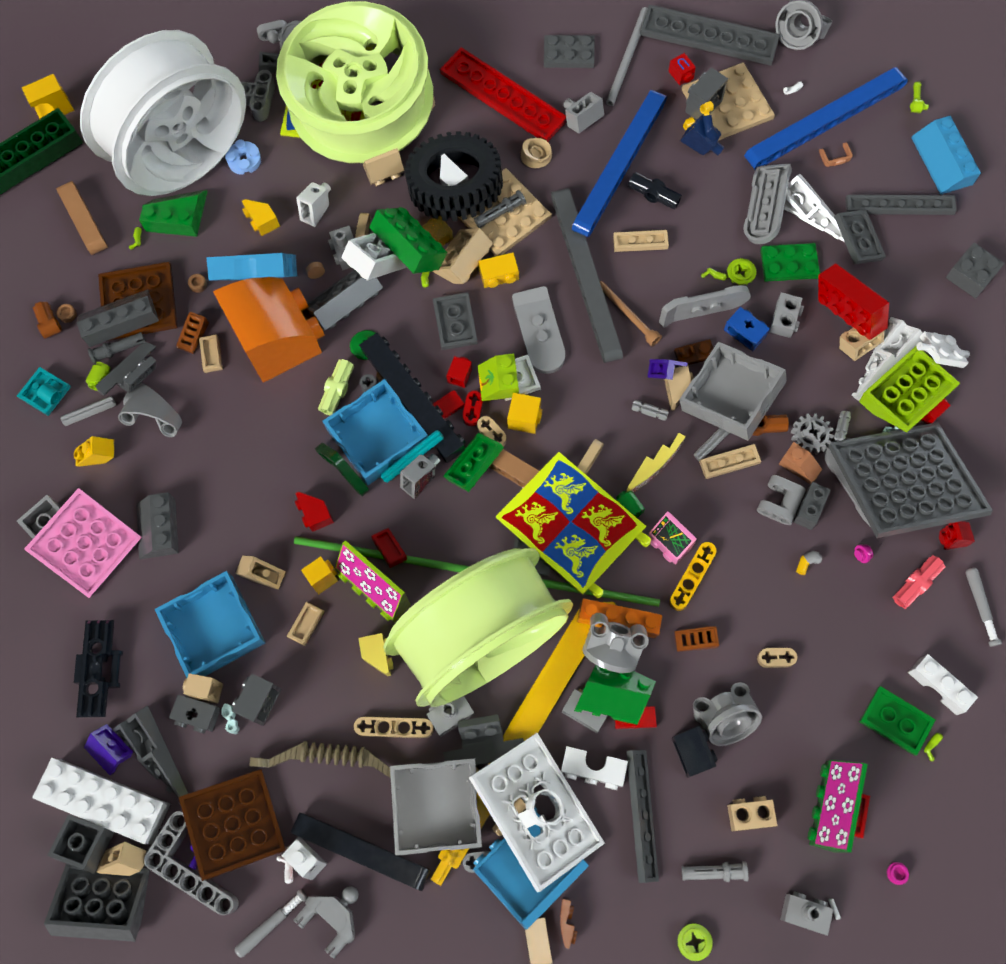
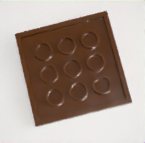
(130, 281)
(231, 824)

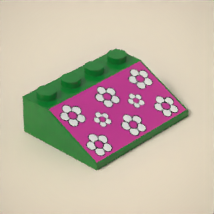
(837, 805)

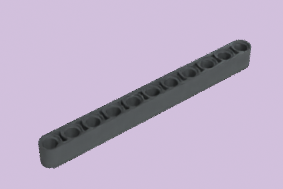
(587, 277)

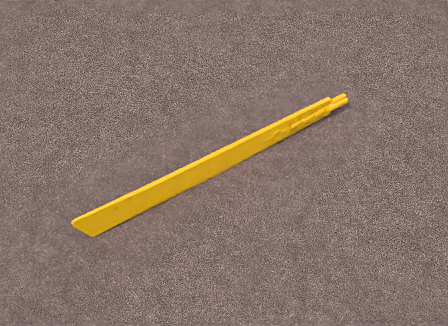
(531, 715)

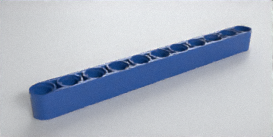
(826, 118)
(619, 163)

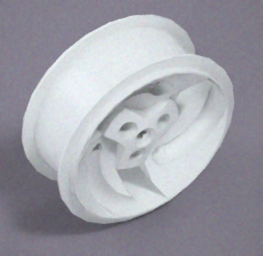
(149, 120)

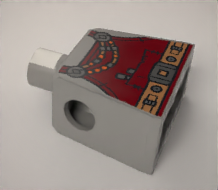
(418, 474)

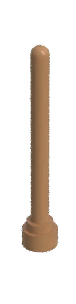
(652, 337)

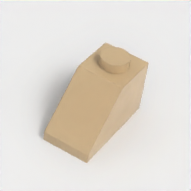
(677, 386)
(260, 572)
(122, 860)

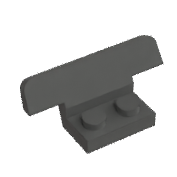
(130, 370)
(481, 740)

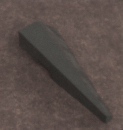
(145, 739)

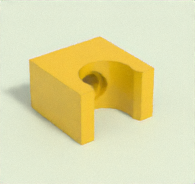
(47, 96)

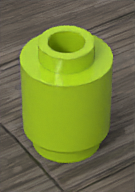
(96, 374)

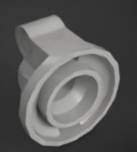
(793, 32)
(614, 644)
(728, 716)

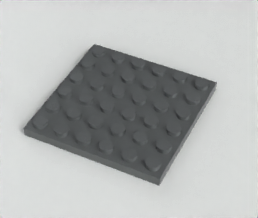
(909, 480)

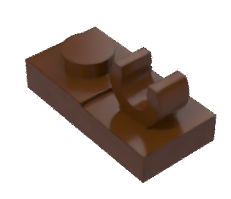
(694, 352)

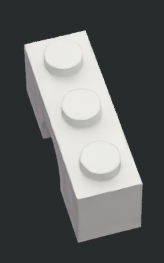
(953, 692)
(611, 774)

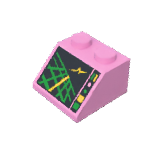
(671, 538)

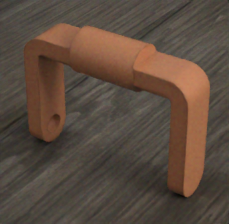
(838, 161)

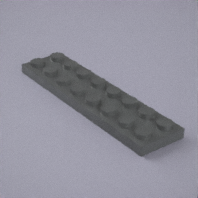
(710, 35)

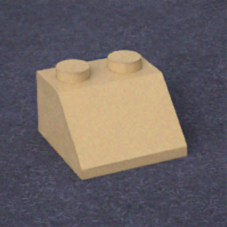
(384, 167)

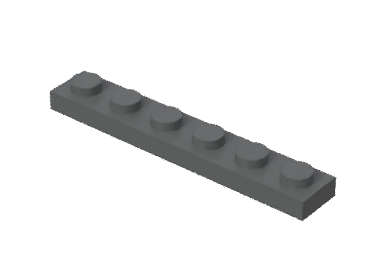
(902, 204)
(642, 816)

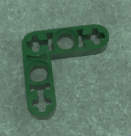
(343, 467)

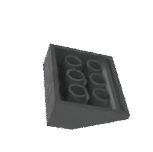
(97, 905)

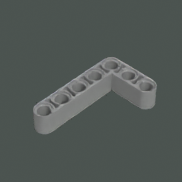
(184, 872)

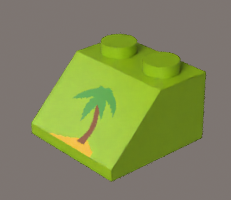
(498, 377)

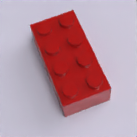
(853, 301)

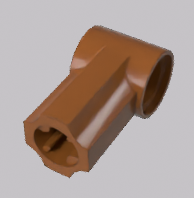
(48, 324)
(772, 424)

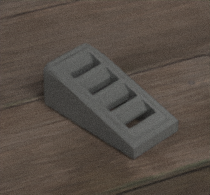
(265, 57)

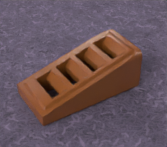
(189, 324)
(714, 639)

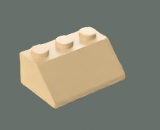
(463, 255)

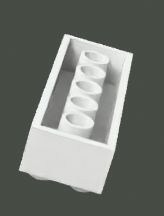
(101, 801)

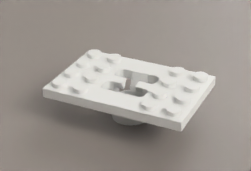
(563, 839)

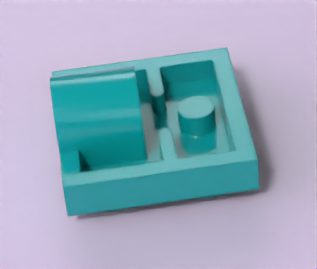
(43, 391)

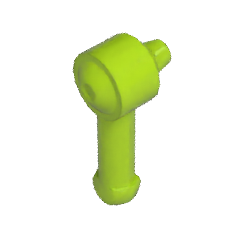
(917, 104)

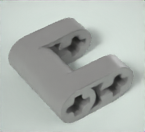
(788, 508)

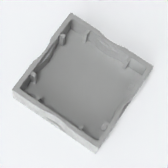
(733, 390)
(434, 807)

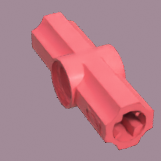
(918, 581)

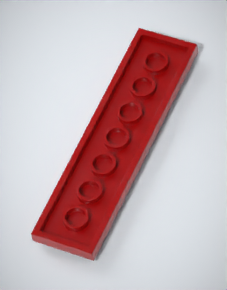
(503, 95)

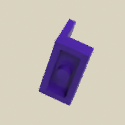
(663, 368)
(107, 748)

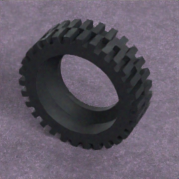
(457, 199)

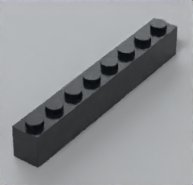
(411, 396)

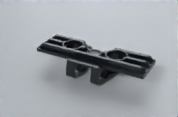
(89, 669)

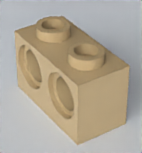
(857, 345)
(202, 688)
(752, 818)

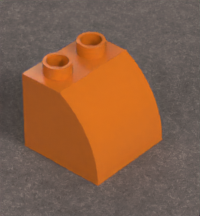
(270, 324)

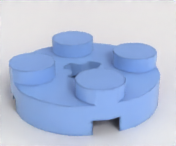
(240, 149)

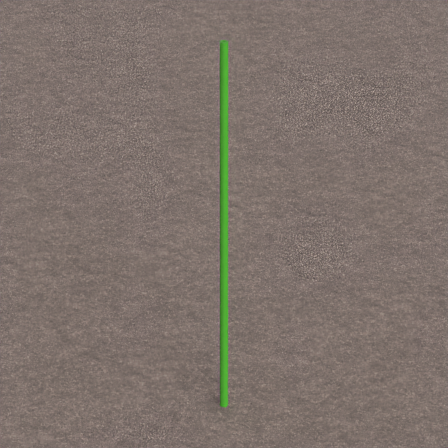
(458, 568)

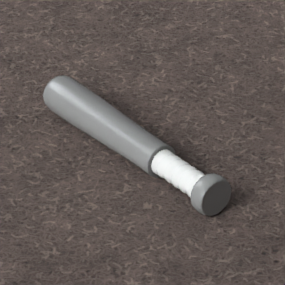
(981, 601)
(266, 927)

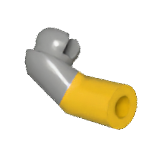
(806, 560)

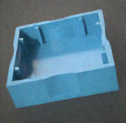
(251, 266)
(375, 431)
(210, 626)

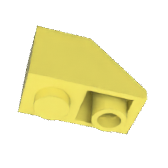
(373, 653)

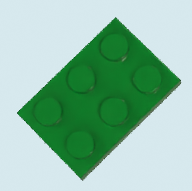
(789, 262)
(473, 462)
(897, 720)

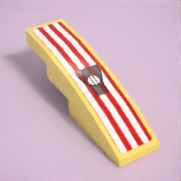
(651, 467)

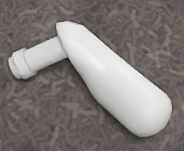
(788, 90)
(288, 873)

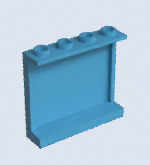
(513, 888)

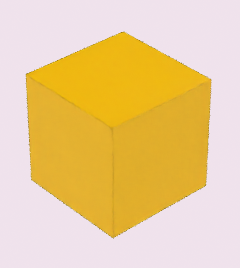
(524, 413)

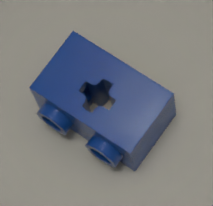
(738, 325)

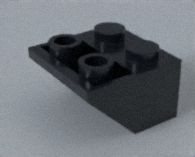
(694, 751)

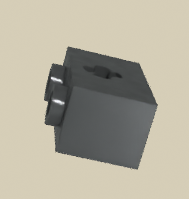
(811, 506)
(185, 707)

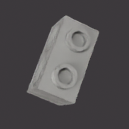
(783, 314)

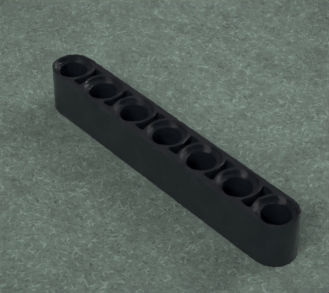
(360, 851)

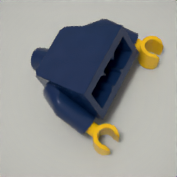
(702, 134)

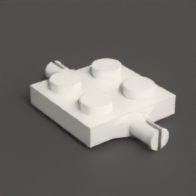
(943, 349)

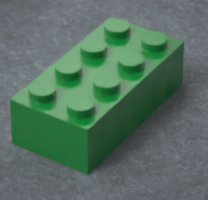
(408, 240)

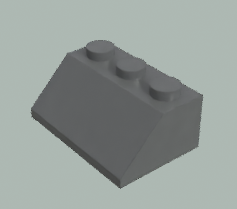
(157, 526)

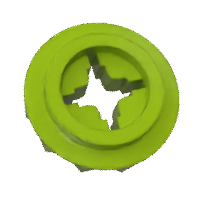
(743, 265)
(704, 947)

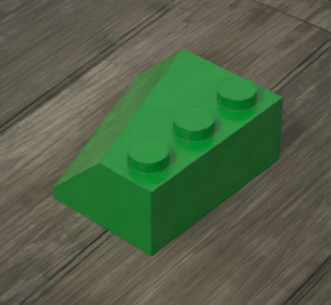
(174, 214)
(616, 694)

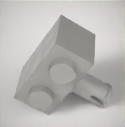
(583, 112)
(339, 241)
(446, 716)
(807, 914)

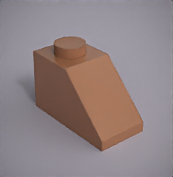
(801, 463)

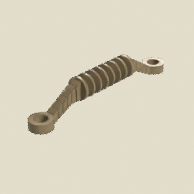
(301, 752)

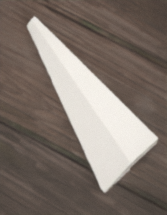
(808, 206)
(898, 341)

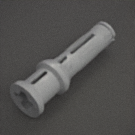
(725, 871)

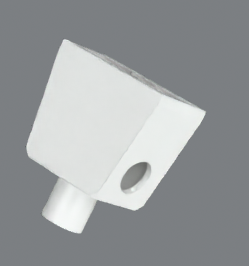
(313, 203)
(303, 859)

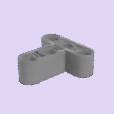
(260, 94)

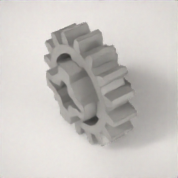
(815, 427)

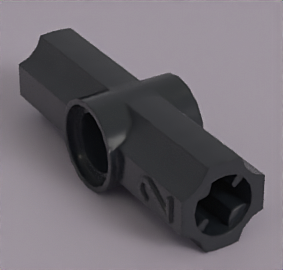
(654, 190)

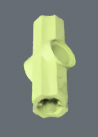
(336, 387)

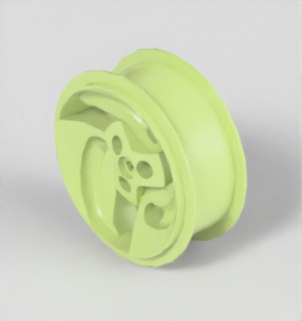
(340, 38)
(476, 626)

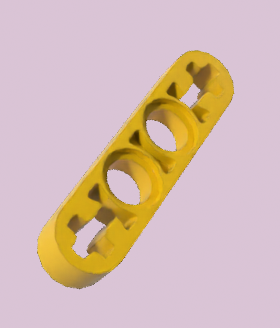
(693, 576)

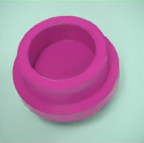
(863, 553)
(897, 873)

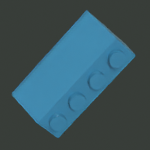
(946, 155)

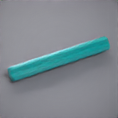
(420, 449)

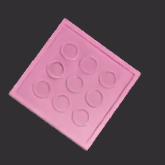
(83, 543)

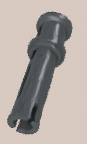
(507, 205)
(108, 350)

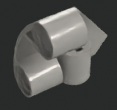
(149, 403)

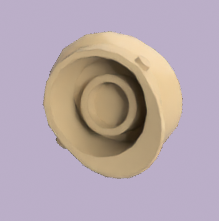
(536, 153)

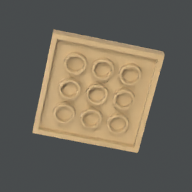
(741, 105)
(515, 226)

